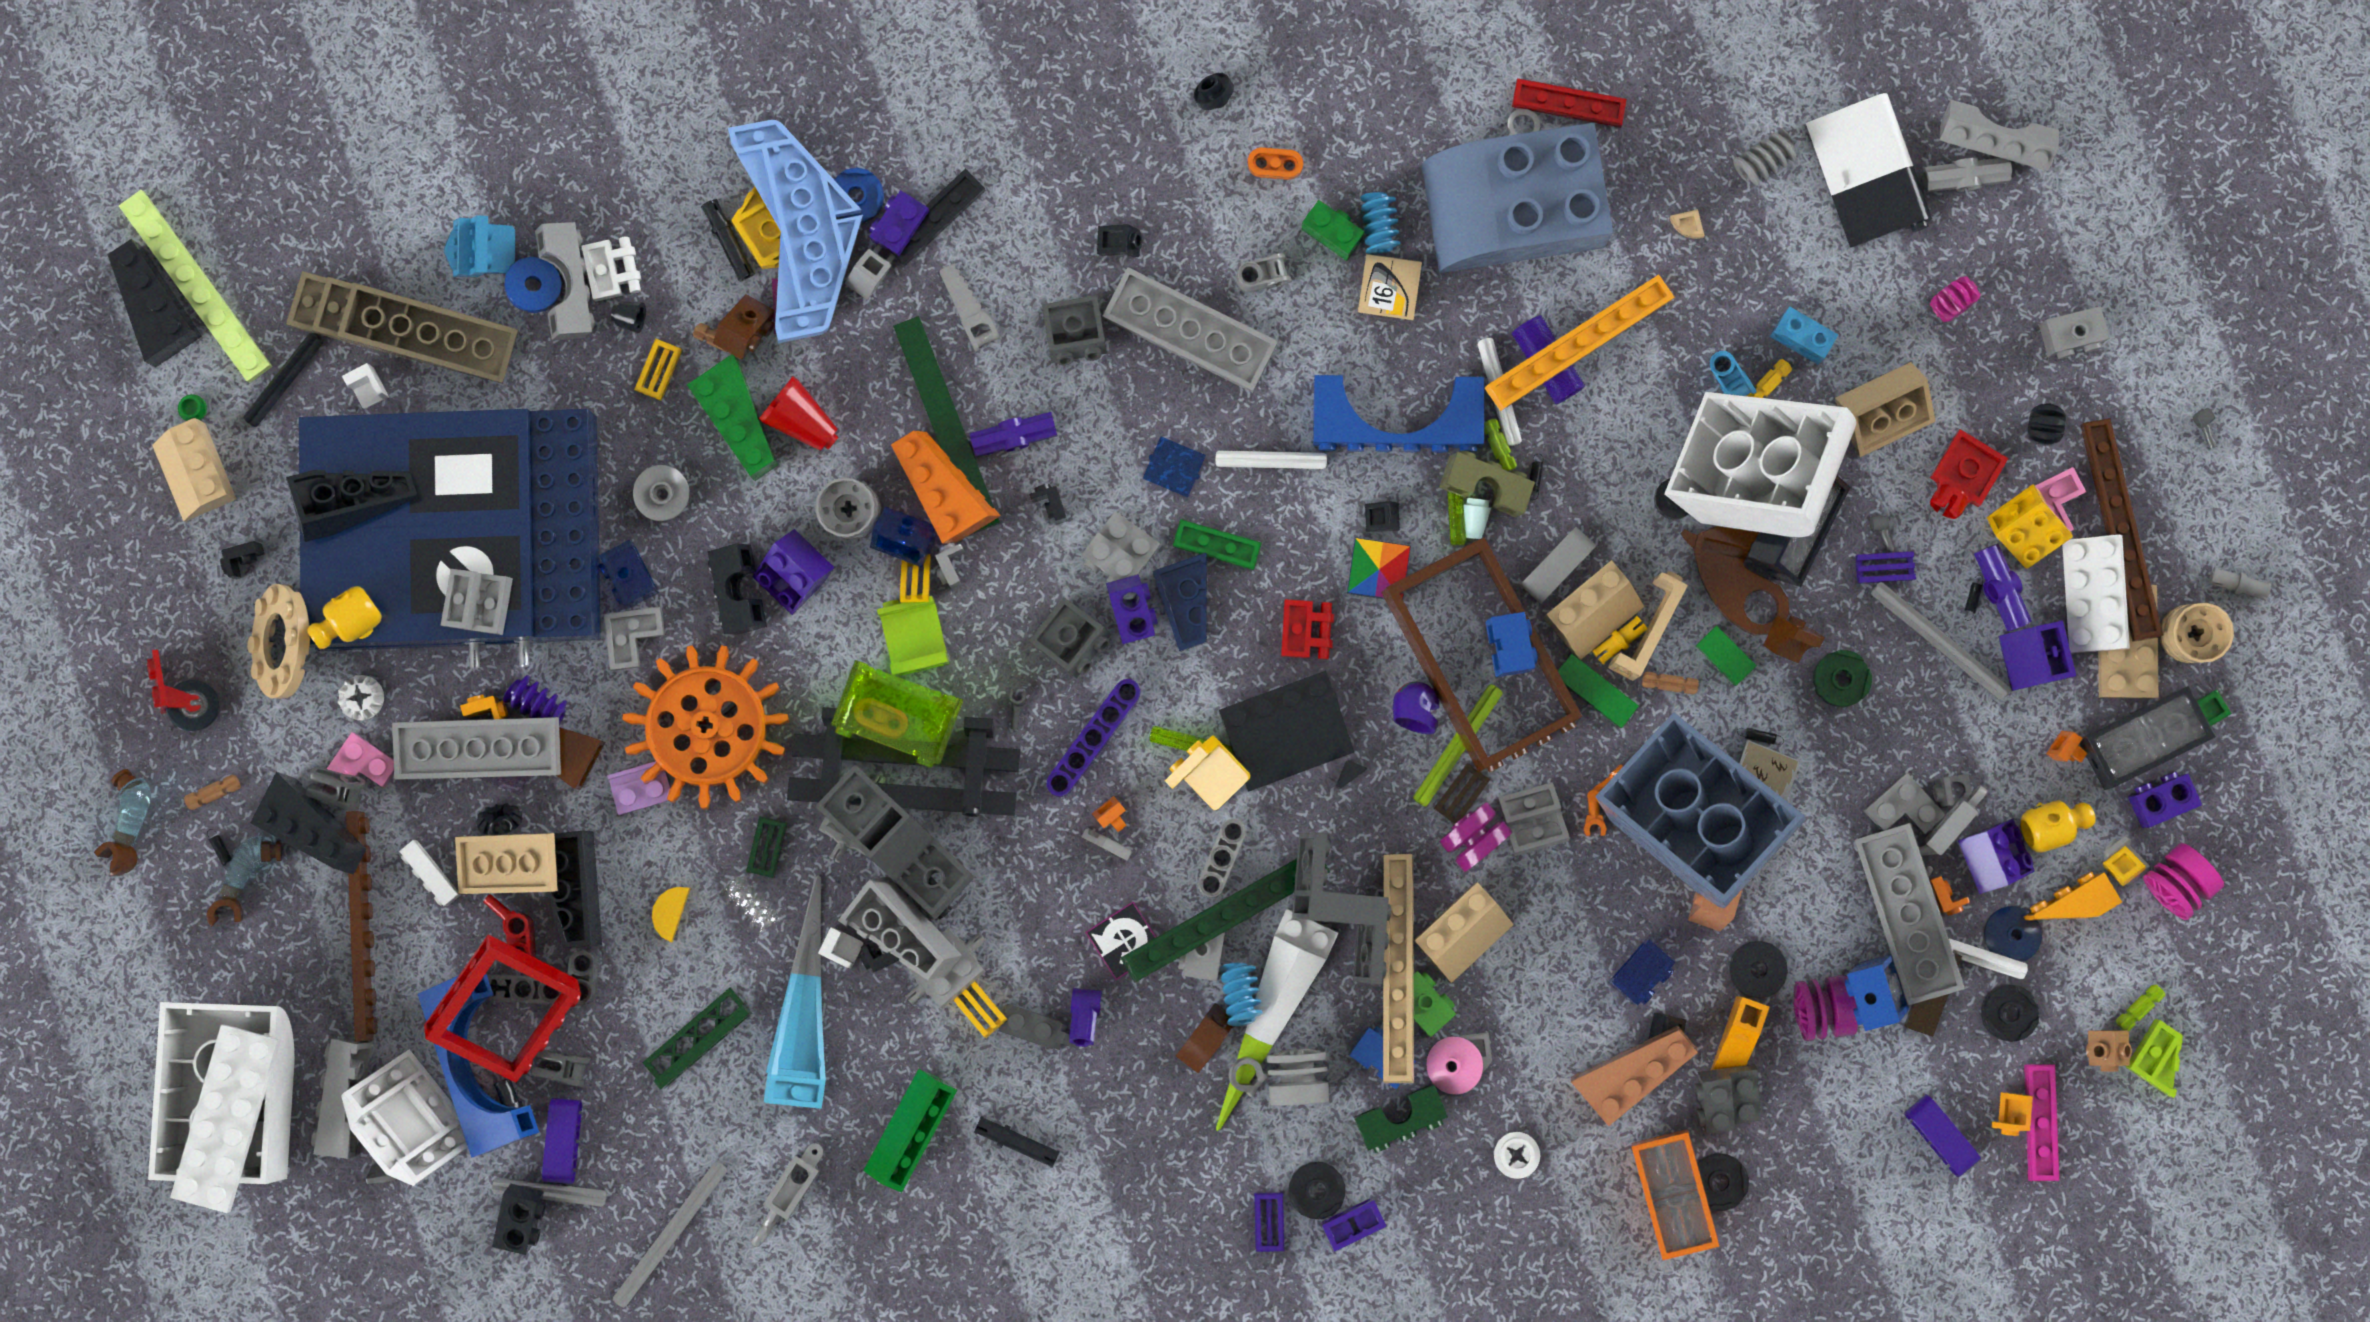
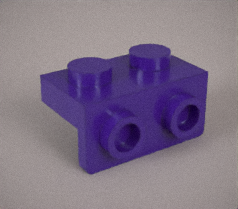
(898, 223)

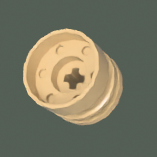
(2212, 628)

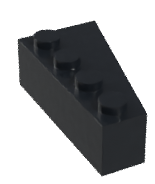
(152, 307)
(306, 825)
(577, 898)

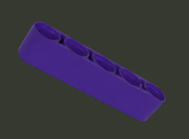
(1098, 724)

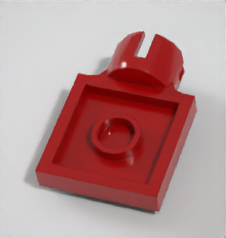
(1965, 474)

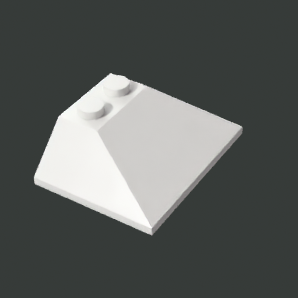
(404, 1120)

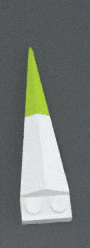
(1291, 967)

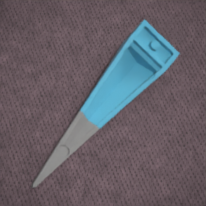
(797, 1053)

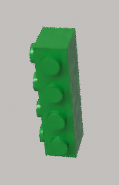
(910, 1130)

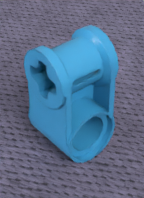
(1734, 380)

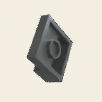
(1074, 330)
(1071, 638)
(1727, 1098)

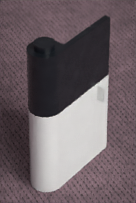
(1869, 170)

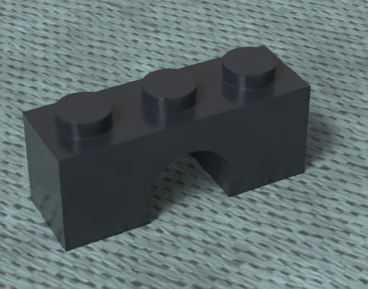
(728, 568)

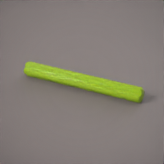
(1455, 747)

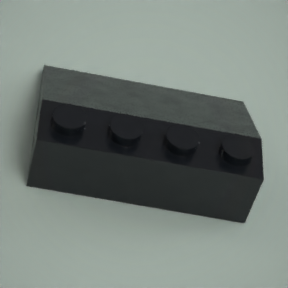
(1287, 730)

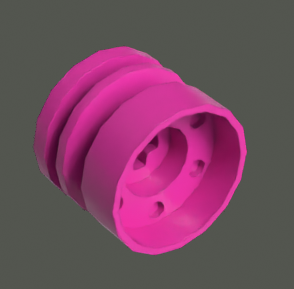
(2183, 881)

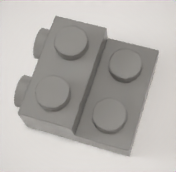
(1119, 549)

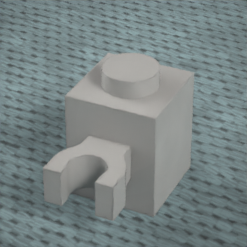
(869, 272)

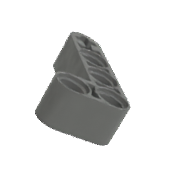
(539, 991)

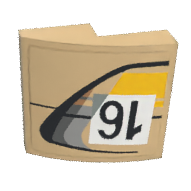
(1389, 286)

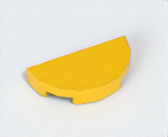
(668, 911)

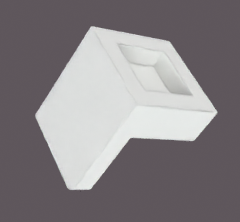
(366, 385)
(841, 947)

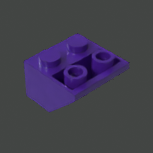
(792, 571)
(2037, 655)
(1996, 856)

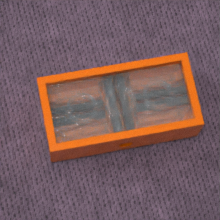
(1675, 1194)

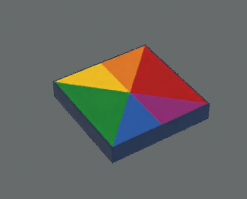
(1376, 567)

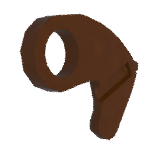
(1728, 582)

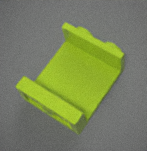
(913, 636)

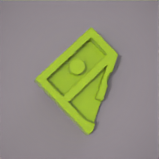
(2158, 1057)

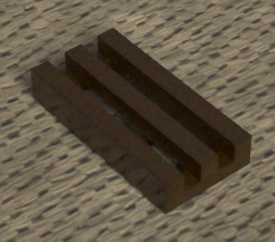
(1447, 813)

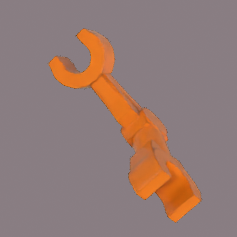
(1594, 807)

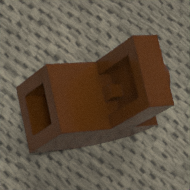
(1205, 1039)

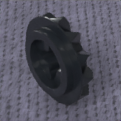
(506, 819)

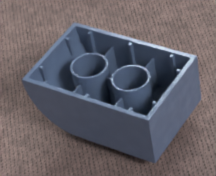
(1517, 198)
(1698, 811)

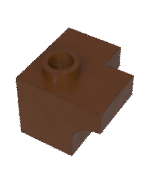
(1792, 638)

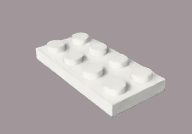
(2096, 594)

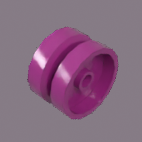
(1472, 833)

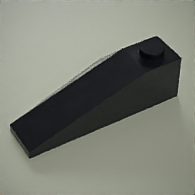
(339, 501)

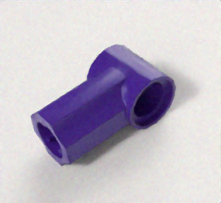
(1084, 1011)

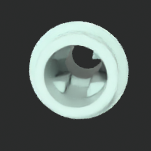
(1476, 516)

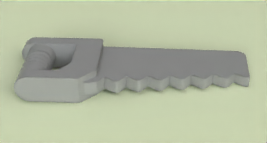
(968, 308)

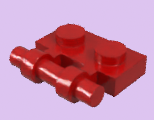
(1297, 629)

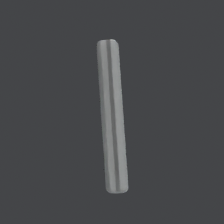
(556, 1192)

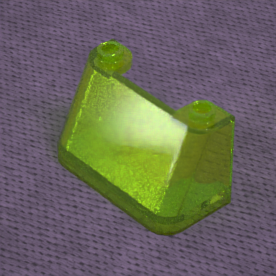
(896, 713)

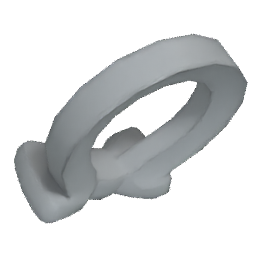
(1522, 112)
(1250, 1089)

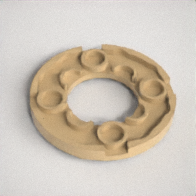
(283, 680)

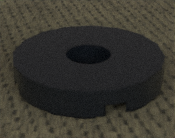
(1775, 969)
(1993, 1016)
(1737, 1180)
(1334, 1190)

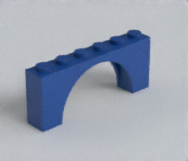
(1340, 426)
(482, 1119)

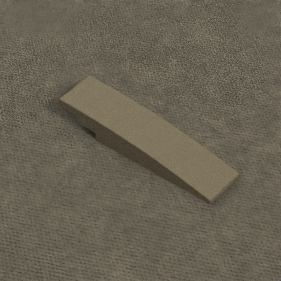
(402, 327)

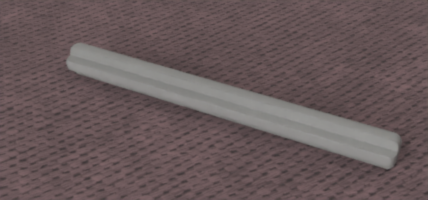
(1940, 641)
(670, 1234)

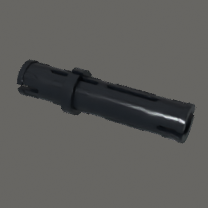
(722, 230)
(1016, 1141)

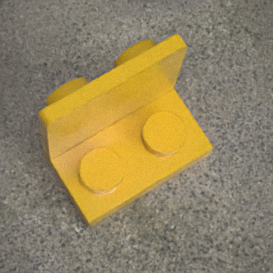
(2028, 527)

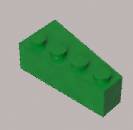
(731, 408)

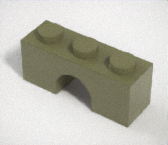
(1510, 489)

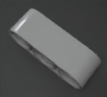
(1558, 565)
(1227, 845)

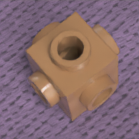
(2108, 1049)

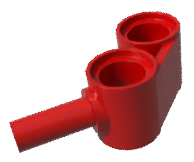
(526, 938)

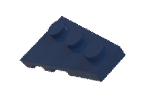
(1185, 599)

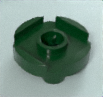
(1855, 669)

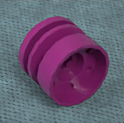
(1819, 1008)

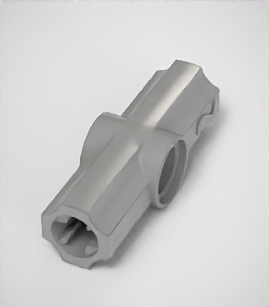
(1966, 174)

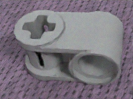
(1265, 273)

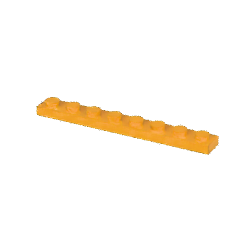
(1579, 342)

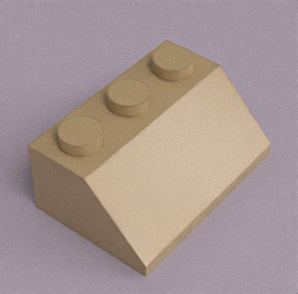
(1888, 408)
(193, 469)
(1594, 610)
(1463, 932)

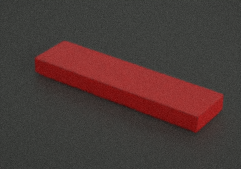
(1569, 102)

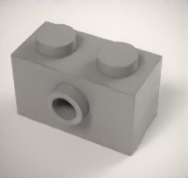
(2074, 332)
(1203, 960)

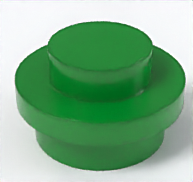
(192, 407)

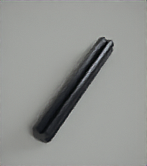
(283, 379)

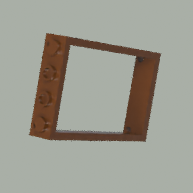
(1436, 678)

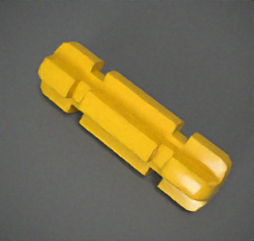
(1771, 379)

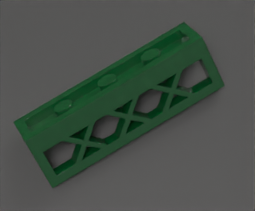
(703, 1046)

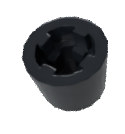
(629, 315)

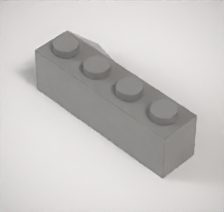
(900, 929)
(346, 1067)

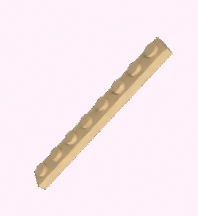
(1399, 978)

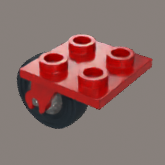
(188, 704)

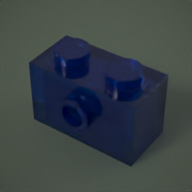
(903, 536)
(628, 574)
(1642, 973)

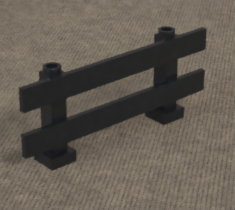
(972, 757)

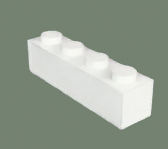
(430, 873)

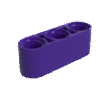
(1943, 1134)
(560, 1141)

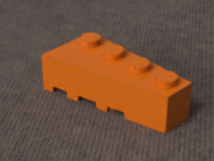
(943, 490)

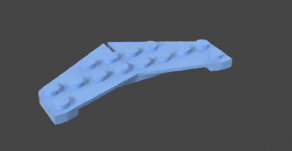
(805, 208)

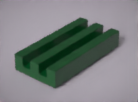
(777, 851)

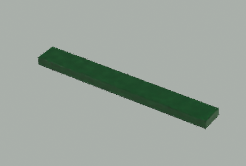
(939, 404)
(1211, 922)

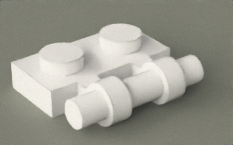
(602, 268)

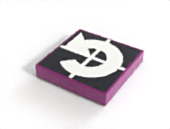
(1120, 935)

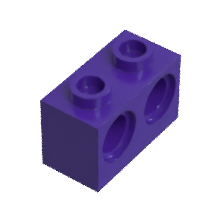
(1128, 609)
(2165, 804)
(1353, 1224)

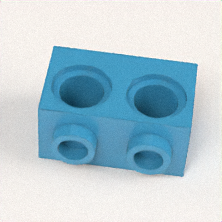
(1803, 335)

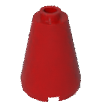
(800, 417)

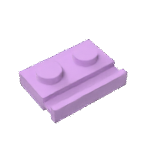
(633, 794)

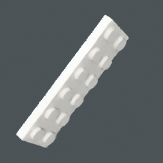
(225, 1118)

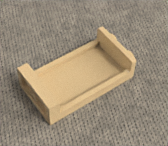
(1634, 667)

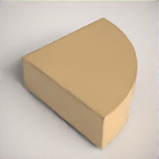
(1688, 223)

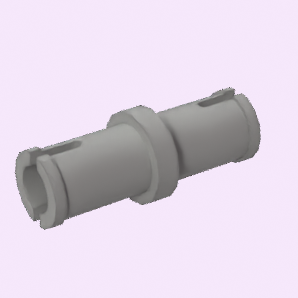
(2239, 583)

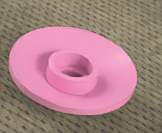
(1468, 1063)

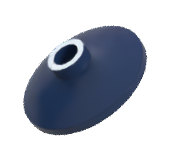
(1999, 930)

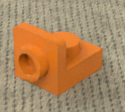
(1942, 894)

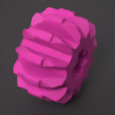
(1955, 299)

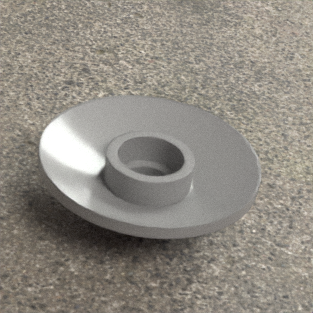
(657, 479)

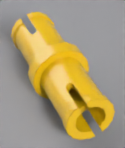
(1620, 640)

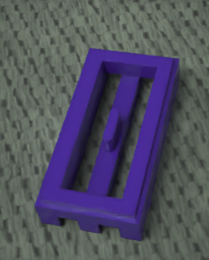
(1910, 565)
(1269, 1247)

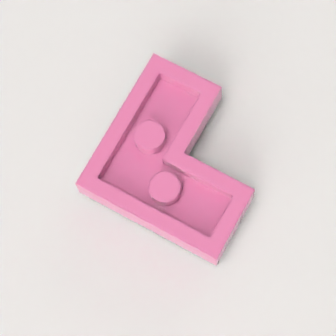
(2060, 490)
(359, 757)

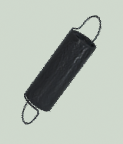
(1536, 472)
(1973, 597)
(1760, 736)
(220, 849)

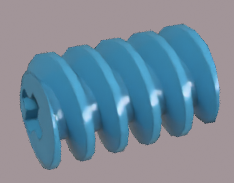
(1379, 222)
(1240, 993)

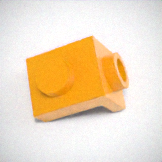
(479, 705)
(2014, 1113)

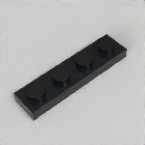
(942, 212)

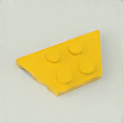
(758, 230)

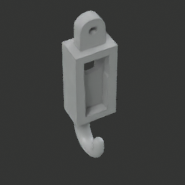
(1952, 824)
(788, 1194)

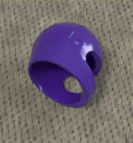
(1414, 704)

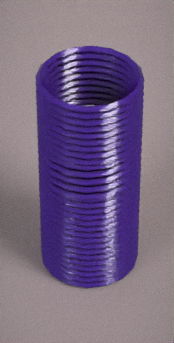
(1534, 337)

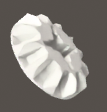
(371, 704)
(1530, 1153)

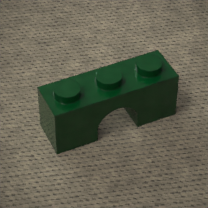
(1425, 1111)

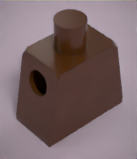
(577, 756)

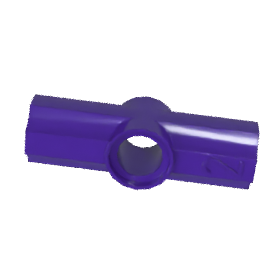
(1013, 434)
(2002, 587)

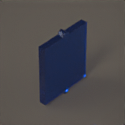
(1174, 467)

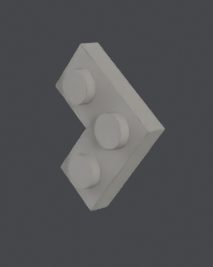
(625, 629)
(1905, 798)

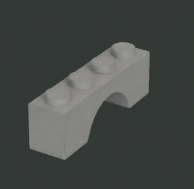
(1970, 129)
(560, 246)

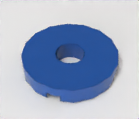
(866, 181)
(536, 269)

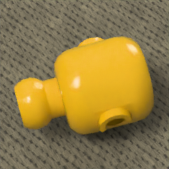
(347, 616)
(2054, 824)

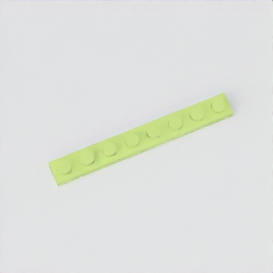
(195, 286)

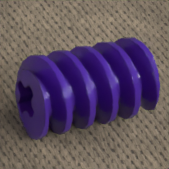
(532, 701)

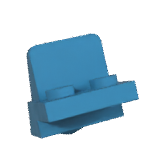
(479, 247)

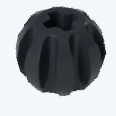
(2046, 424)

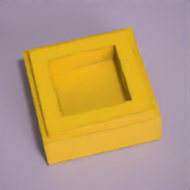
(2124, 866)

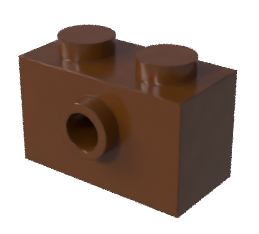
(744, 327)

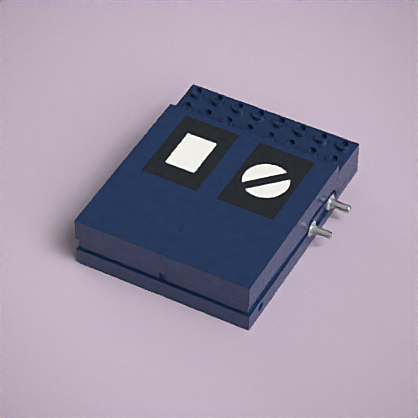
(493, 498)

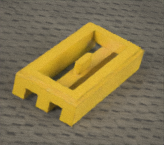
(668, 373)
(914, 588)
(993, 1025)

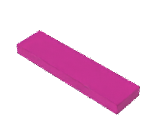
(2043, 1133)

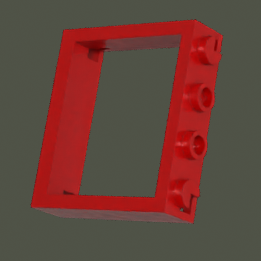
(489, 951)

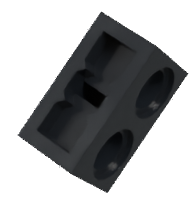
(512, 1217)

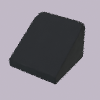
(1382, 516)
(1349, 772)
(1664, 1022)

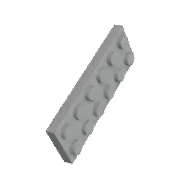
(1190, 329)
(476, 748)
(1909, 914)

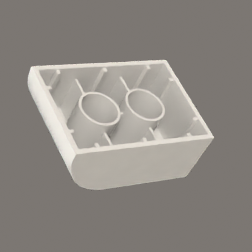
(1760, 463)
(183, 1056)

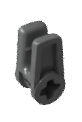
(346, 788)
(571, 1067)

